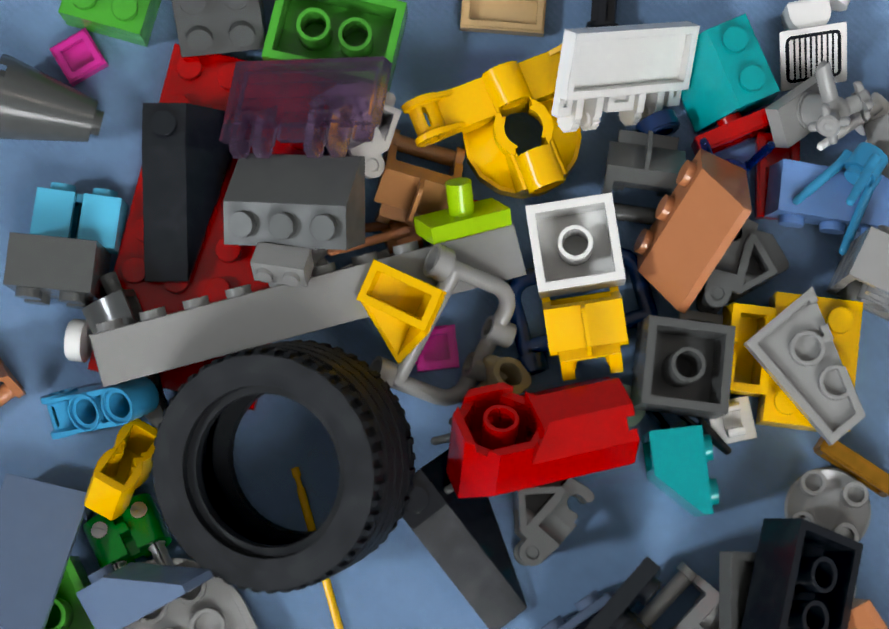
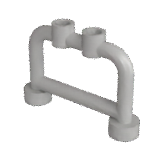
(497, 330)

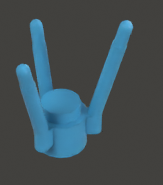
(862, 171)

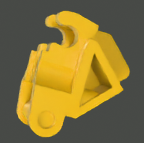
(586, 329)

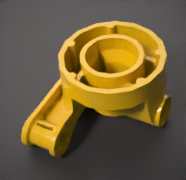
(480, 114)

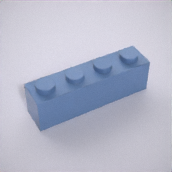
(826, 205)

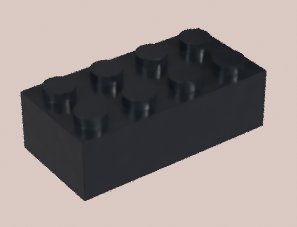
(802, 577)

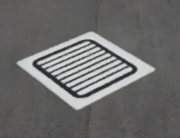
(807, 47)

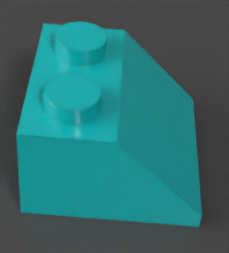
(727, 75)

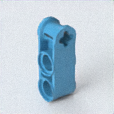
(99, 407)

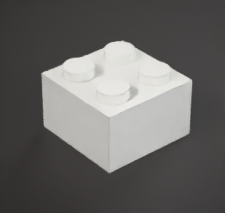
(575, 245)

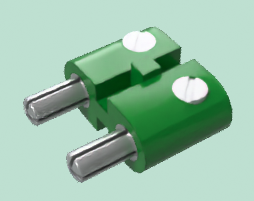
(131, 535)

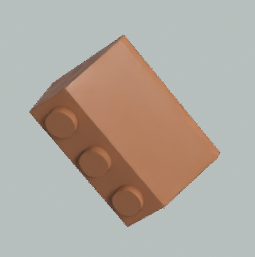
(693, 228)

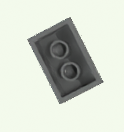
(296, 202)

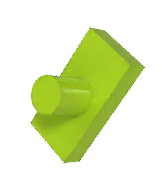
(462, 216)

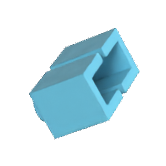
(80, 216)

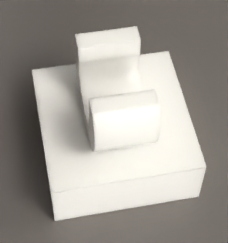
(737, 424)

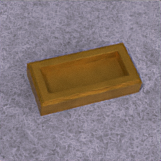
(854, 464)

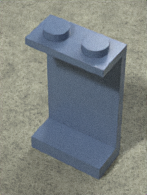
(35, 545)

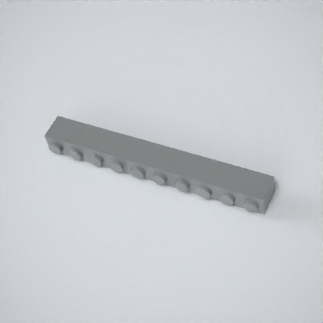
(276, 312)

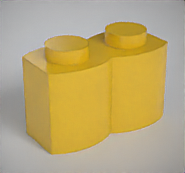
(121, 470)

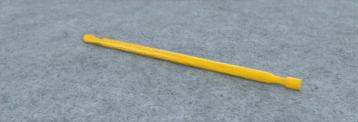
(311, 527)

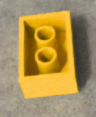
(845, 325)

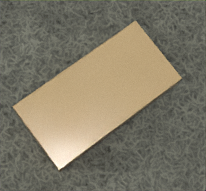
(504, 17)

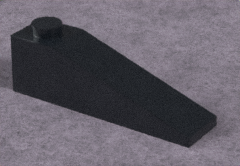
(181, 185)
(465, 544)

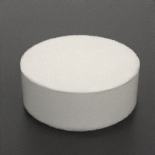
(77, 341)

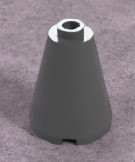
(43, 107)

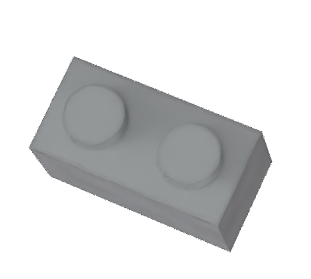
(282, 264)

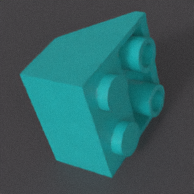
(678, 467)

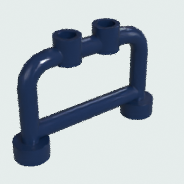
(533, 350)

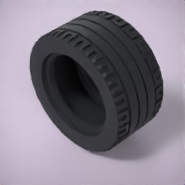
(199, 480)

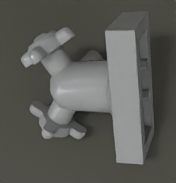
(816, 107)

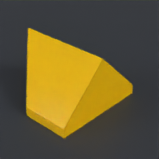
(399, 307)

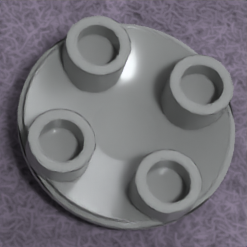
(831, 501)

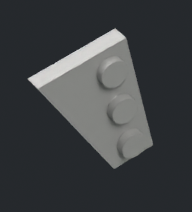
(805, 364)

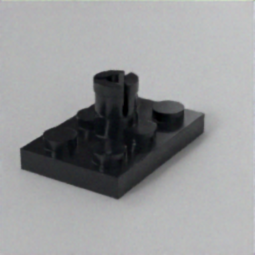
(638, 587)

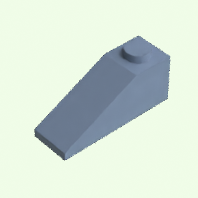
(135, 590)

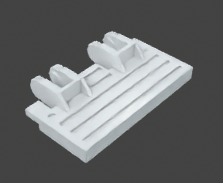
(622, 72)

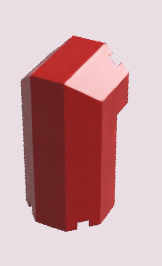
(538, 437)

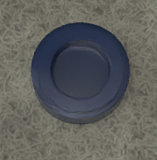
(661, 123)

